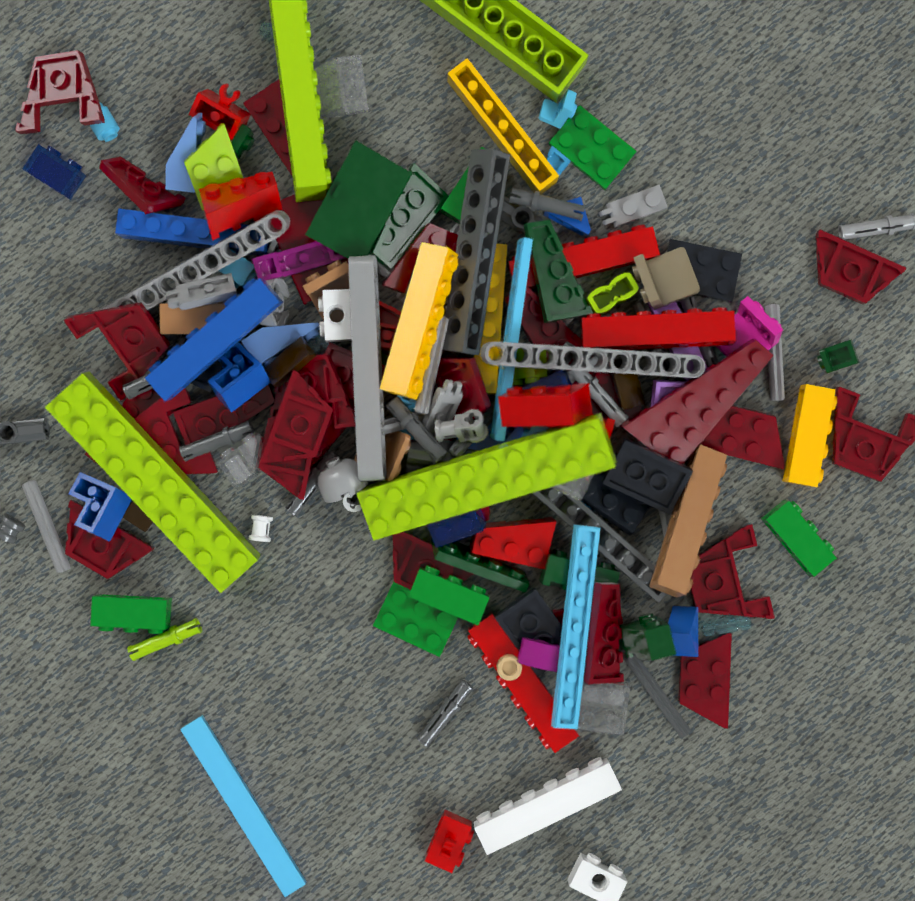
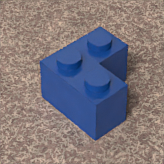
(239, 379)
(102, 508)

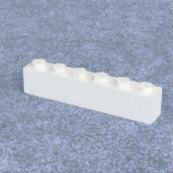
(546, 805)

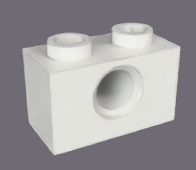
(332, 301)
(606, 890)

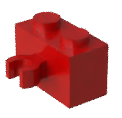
(219, 109)
(448, 841)

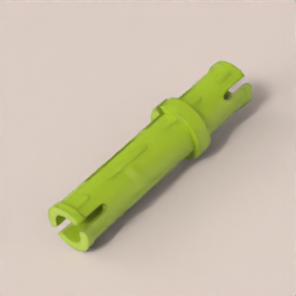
(175, 634)

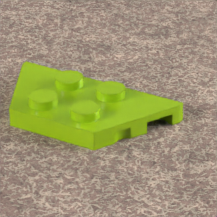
(213, 162)

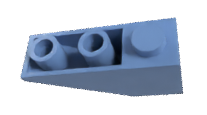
(176, 172)
(271, 341)

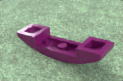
(294, 261)
(539, 654)

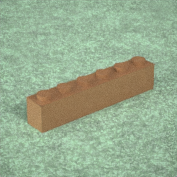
(688, 523)

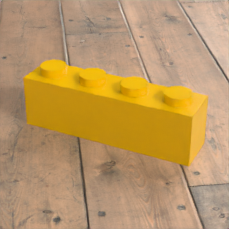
(809, 435)

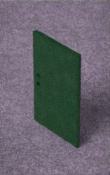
(358, 202)

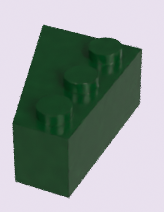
(558, 566)
(647, 638)

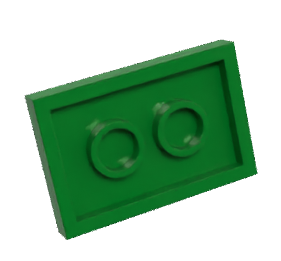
(592, 147)
(414, 621)

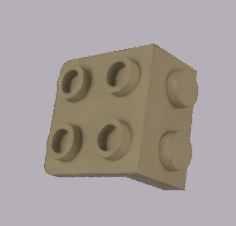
(666, 278)

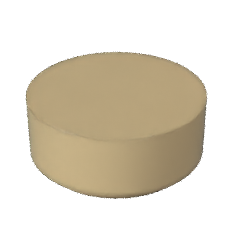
(508, 667)

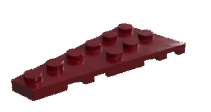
(692, 410)

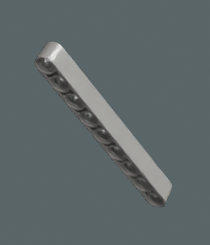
(201, 263)
(604, 364)
(367, 368)

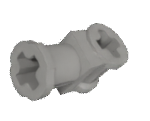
(462, 427)

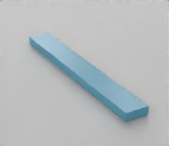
(512, 328)
(575, 627)
(243, 806)

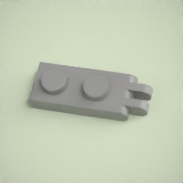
(634, 207)
(202, 292)
(443, 405)

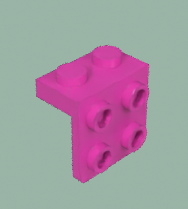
(753, 323)

